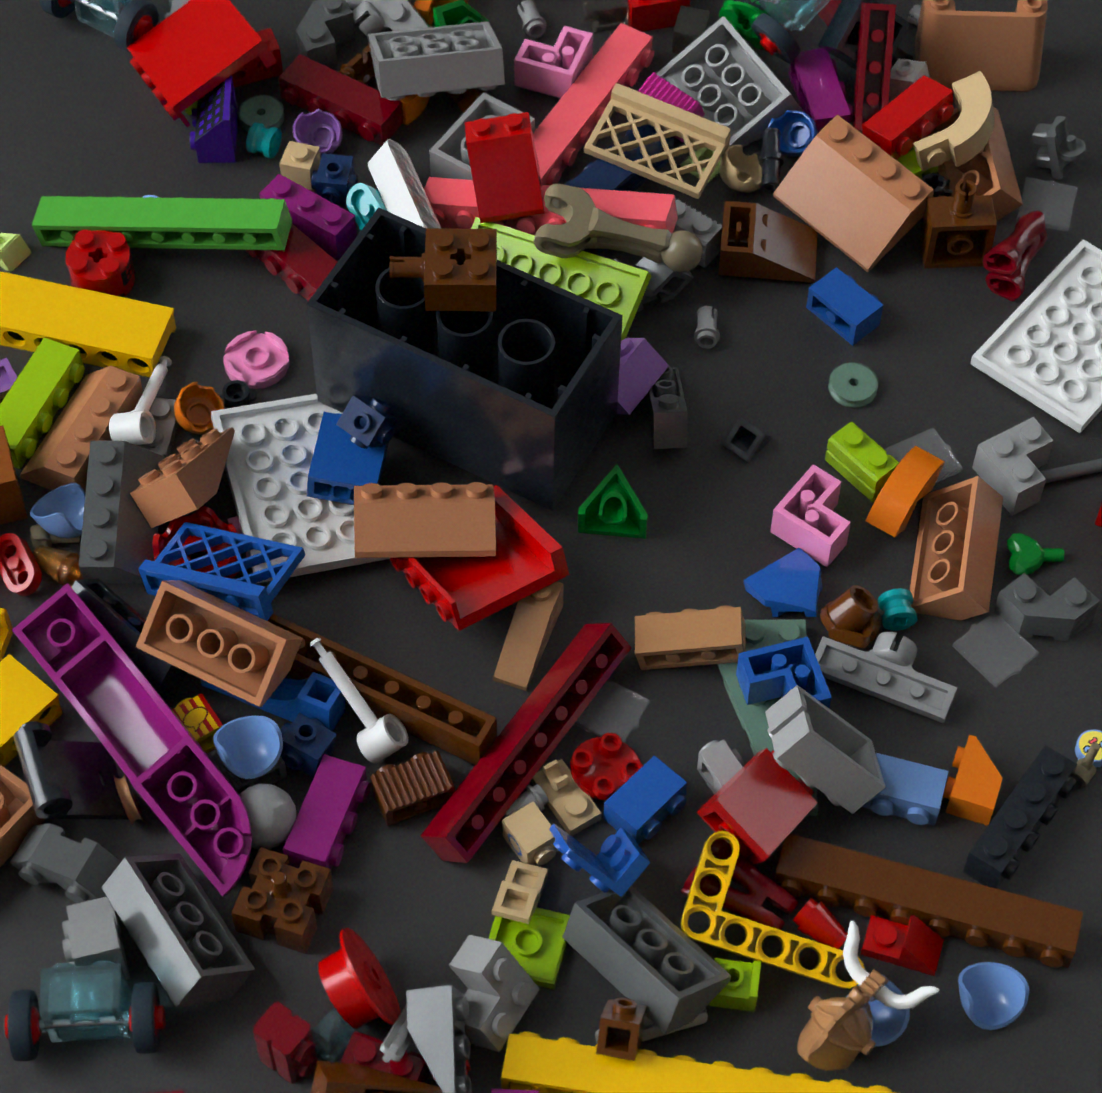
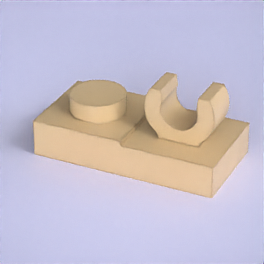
(566, 800)

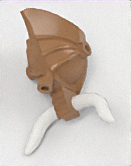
(844, 1024)

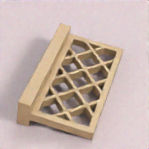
(673, 122)

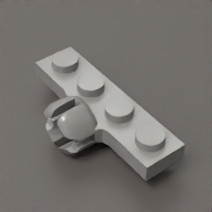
(381, 15)
(886, 675)

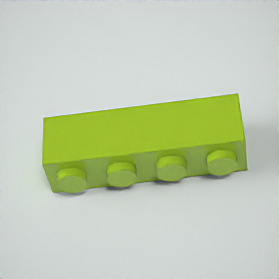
(38, 395)

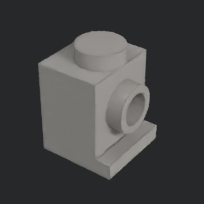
(718, 764)

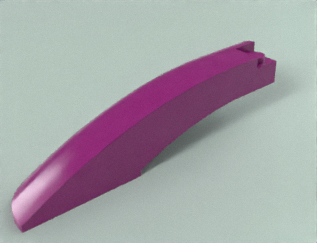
(142, 735)

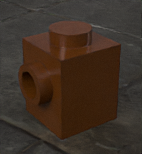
(621, 1029)

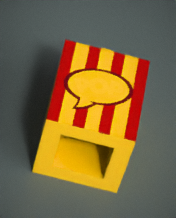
(199, 720)

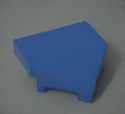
(788, 584)

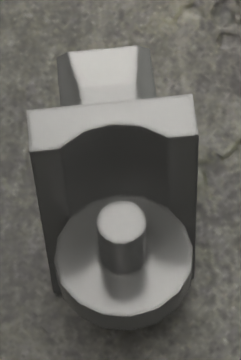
(1060, 147)

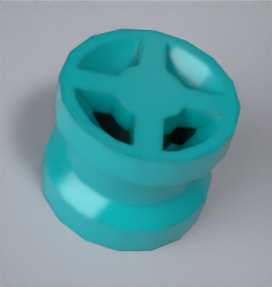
(263, 140)
(897, 609)

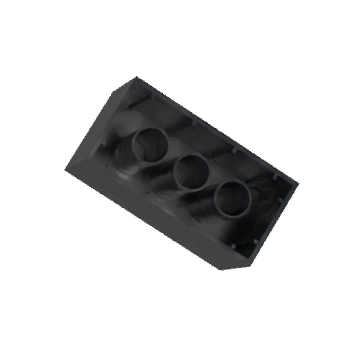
(489, 391)

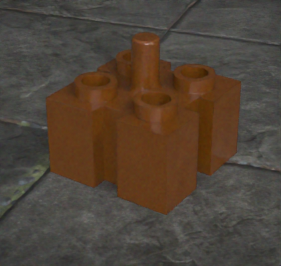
(282, 900)

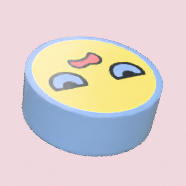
(1084, 742)

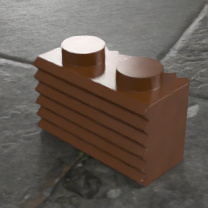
(411, 787)

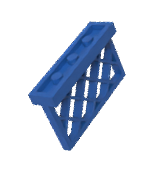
(238, 592)

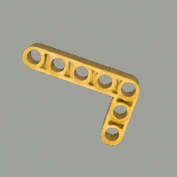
(754, 931)

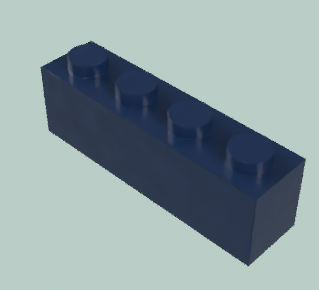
(611, 177)

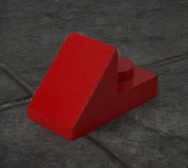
(903, 945)

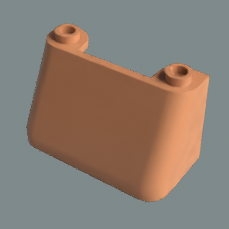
(998, 44)

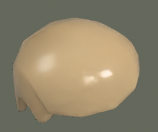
(740, 170)

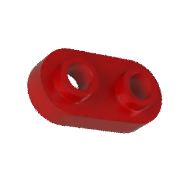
(19, 571)

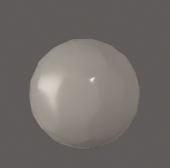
(270, 815)

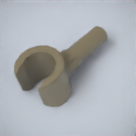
(42, 537)
(1085, 769)

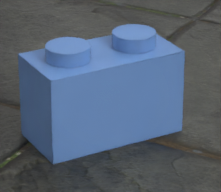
(909, 790)

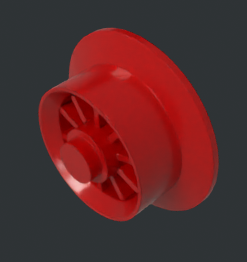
(358, 983)

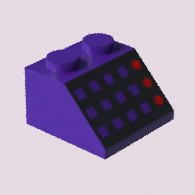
(216, 125)

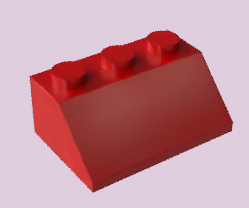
(910, 117)

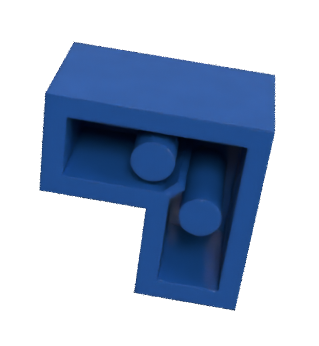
(778, 668)

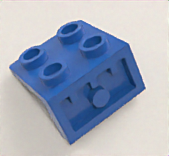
(613, 868)

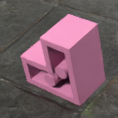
(553, 68)
(808, 519)

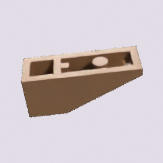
(528, 636)

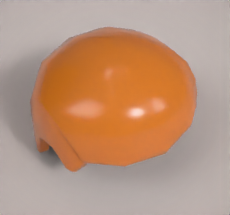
(195, 406)

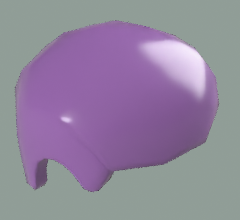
(318, 130)

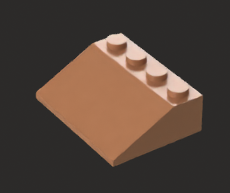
(853, 193)

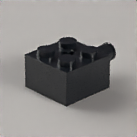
(843, 31)

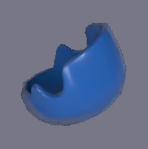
(796, 132)

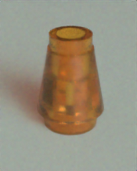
(58, 564)

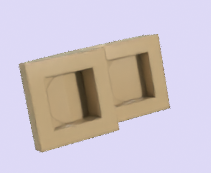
(520, 892)

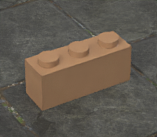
(689, 637)

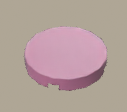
(256, 359)

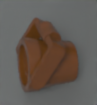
(849, 615)

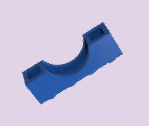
(312, 697)

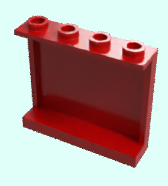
(195, 52)
(480, 586)

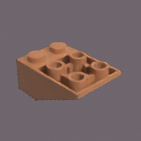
(184, 479)

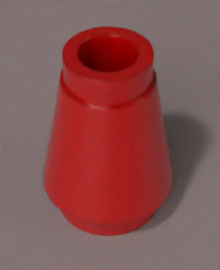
(820, 924)

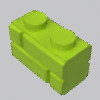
(860, 460)

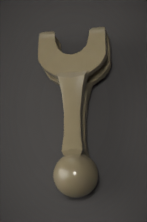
(595, 229)

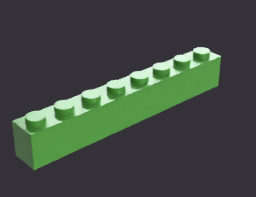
(167, 221)

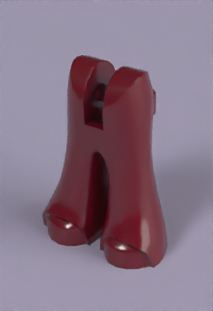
(1012, 256)
(760, 888)

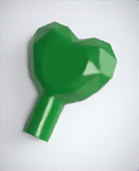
(1029, 554)

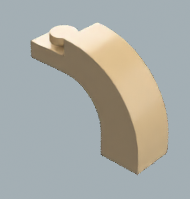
(968, 133)

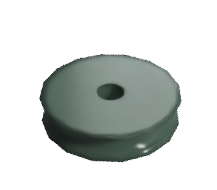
(261, 109)
(849, 395)

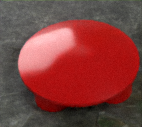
(603, 765)

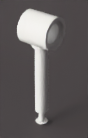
(139, 424)
(381, 735)

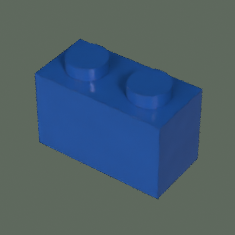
(844, 306)
(646, 800)

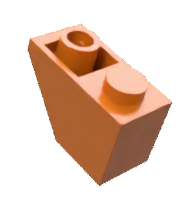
(976, 786)

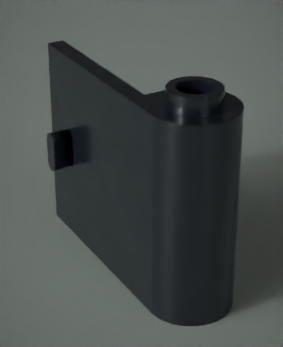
(68, 776)

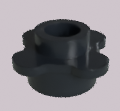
(237, 389)

